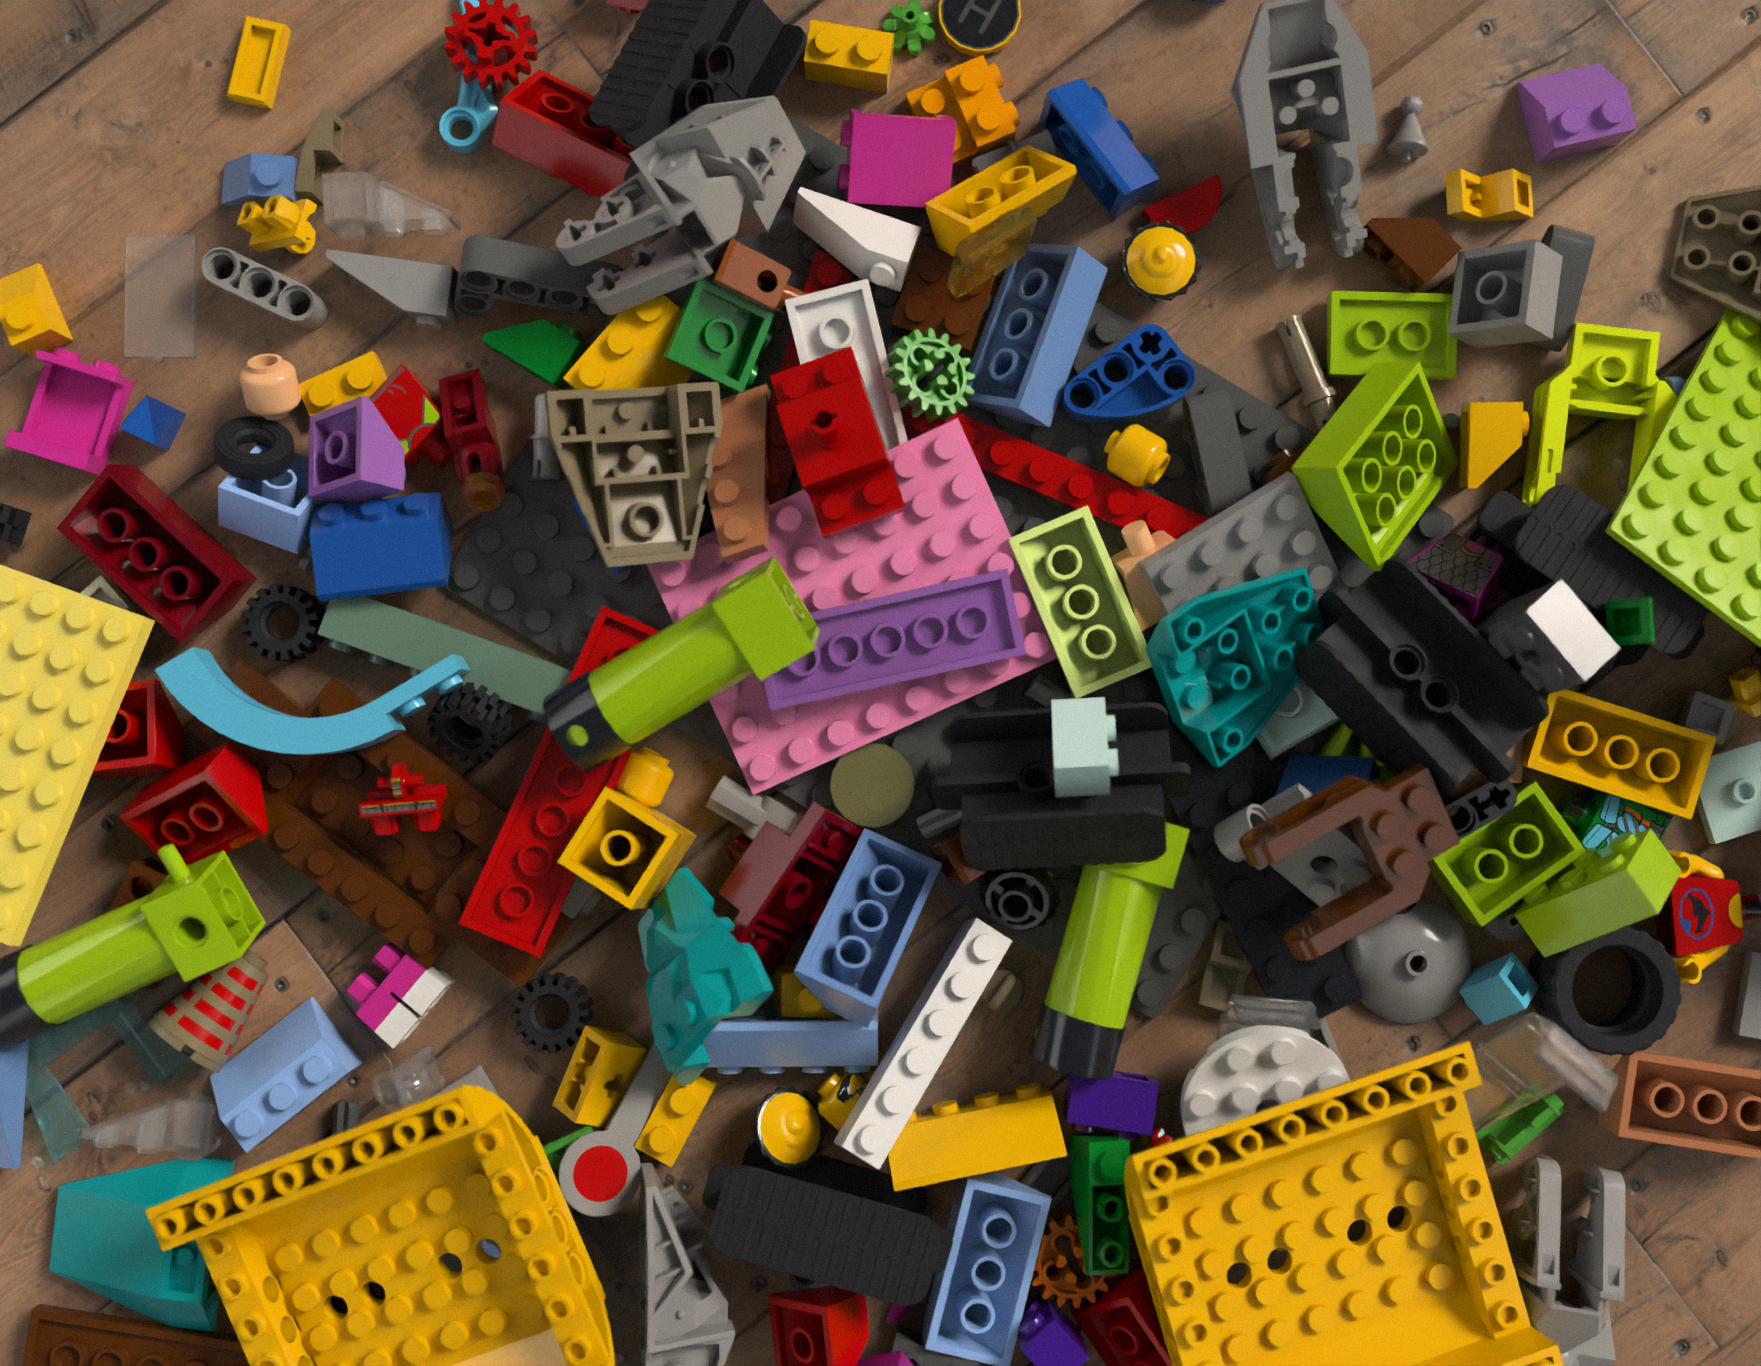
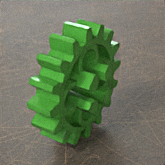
(932, 397)

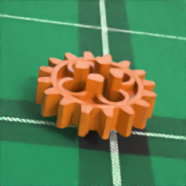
(1063, 1282)

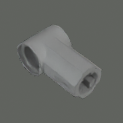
(747, 810)

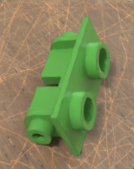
(1518, 1129)

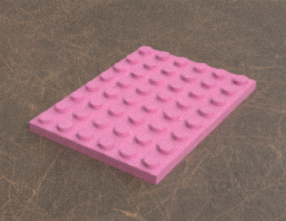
(942, 537)

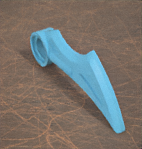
(472, 106)

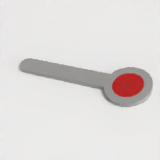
(602, 1167)

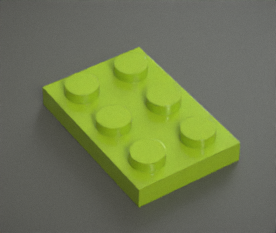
(1387, 329)

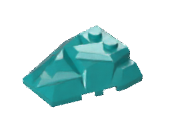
(694, 973)

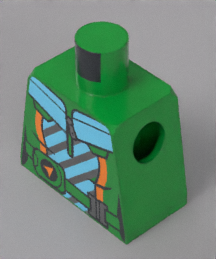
(1608, 816)

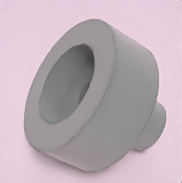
(1505, 925)

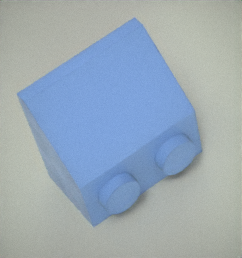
(272, 508)

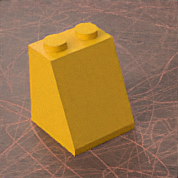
(626, 849)

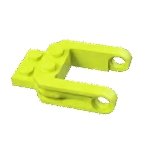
(1604, 376)

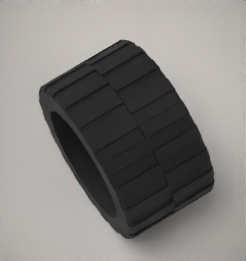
(1649, 1007)

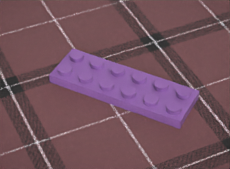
(903, 639)

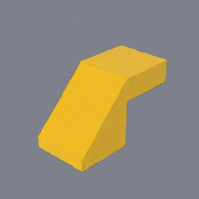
(1489, 197)

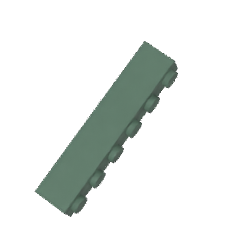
(421, 642)

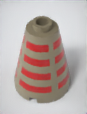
(213, 1011)

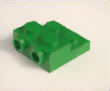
(719, 336)

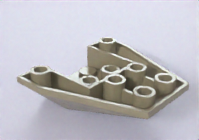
(1722, 249)

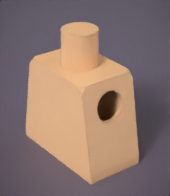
(1132, 578)

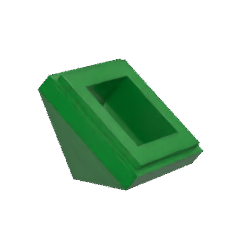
(1630, 621)

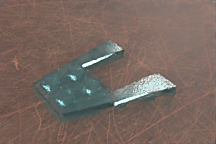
(50, 1103)

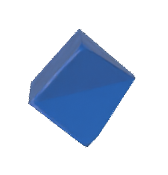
(154, 422)

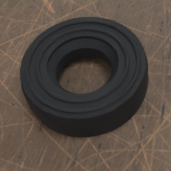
(253, 465)

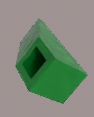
(1101, 1200)

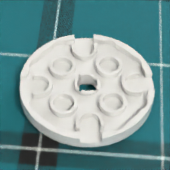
(1252, 1068)

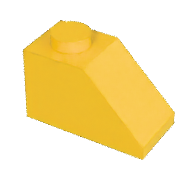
(31, 312)
(1488, 438)

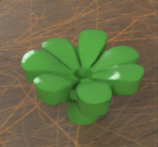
(910, 27)

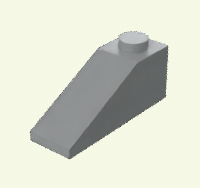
(413, 287)

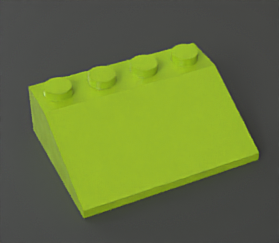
(1378, 461)

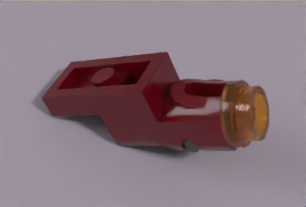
(472, 439)

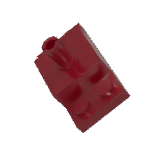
(784, 878)

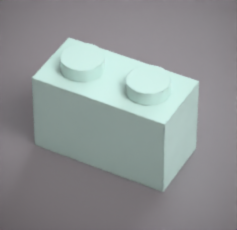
(1081, 747)

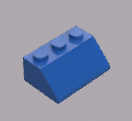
(1098, 146)
(381, 546)

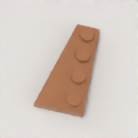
(740, 475)

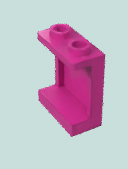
(896, 158)
(73, 412)

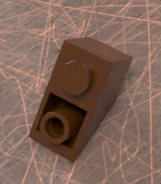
(1410, 248)

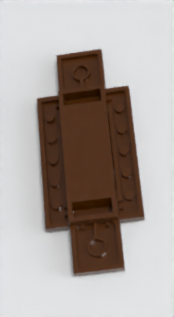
(432, 865)

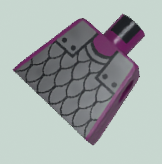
(1462, 572)

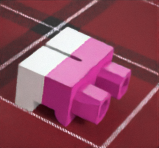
(402, 998)

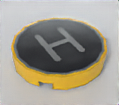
(979, 25)

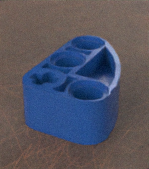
(1143, 387)

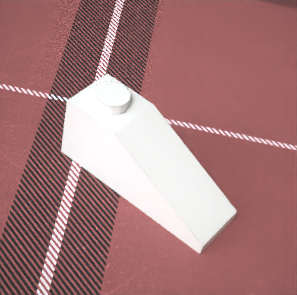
(859, 238)

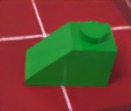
(539, 348)

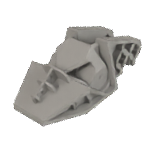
(1300, 74)
(719, 161)
(1599, 1263)
(679, 1302)

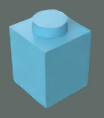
(1498, 989)

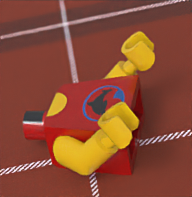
(1702, 915)

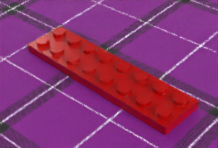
(521, 880)

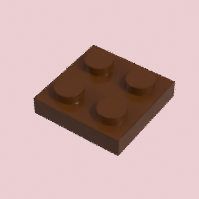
(930, 304)

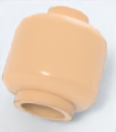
(270, 386)

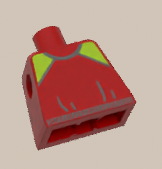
(413, 417)

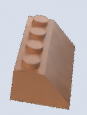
(1686, 1104)

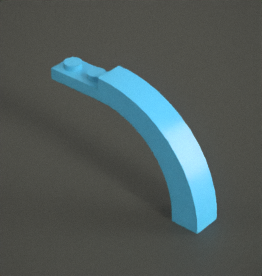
(216, 701)

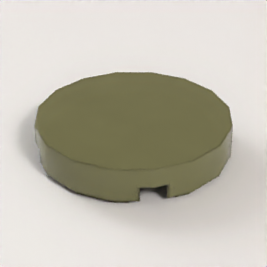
(872, 785)

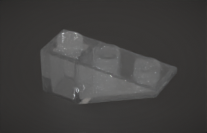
(368, 205)
(178, 1124)

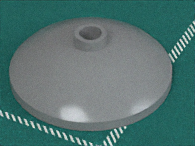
(1382, 960)

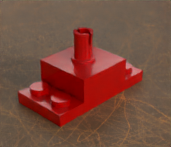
(837, 443)

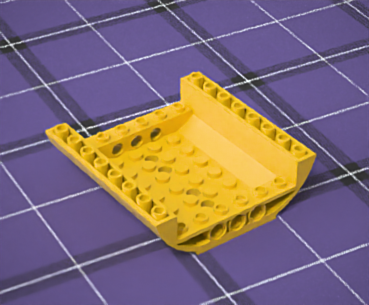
(1296, 1181)
(386, 1211)

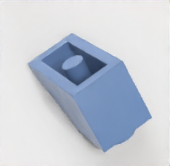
(258, 178)

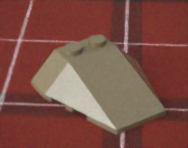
(638, 465)

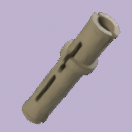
(1308, 370)

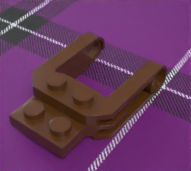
(1398, 832)

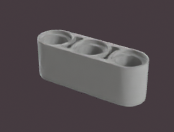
(248, 279)

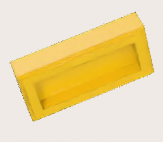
(258, 62)

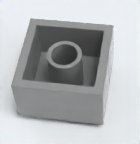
(1505, 294)

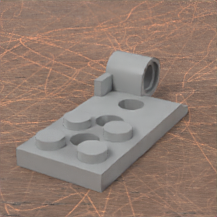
(1313, 877)

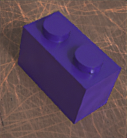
(1118, 1104)
(1050, 1335)

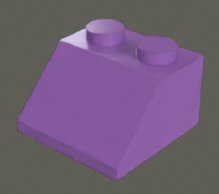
(1575, 112)
(353, 454)

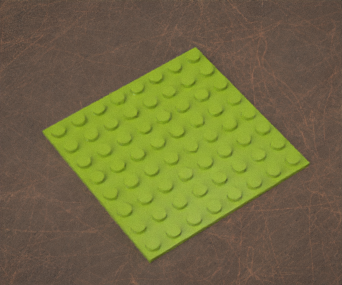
(1699, 487)

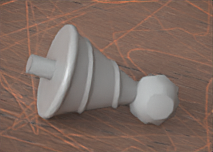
(1409, 138)

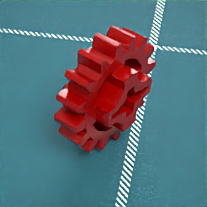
(496, 59)

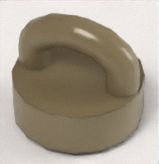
(1002, 991)

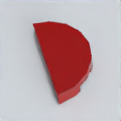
(1190, 207)

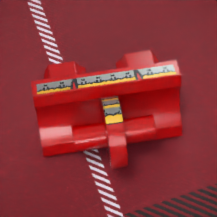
(404, 795)

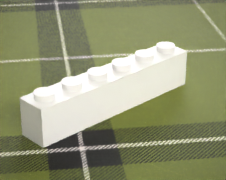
(922, 1042)

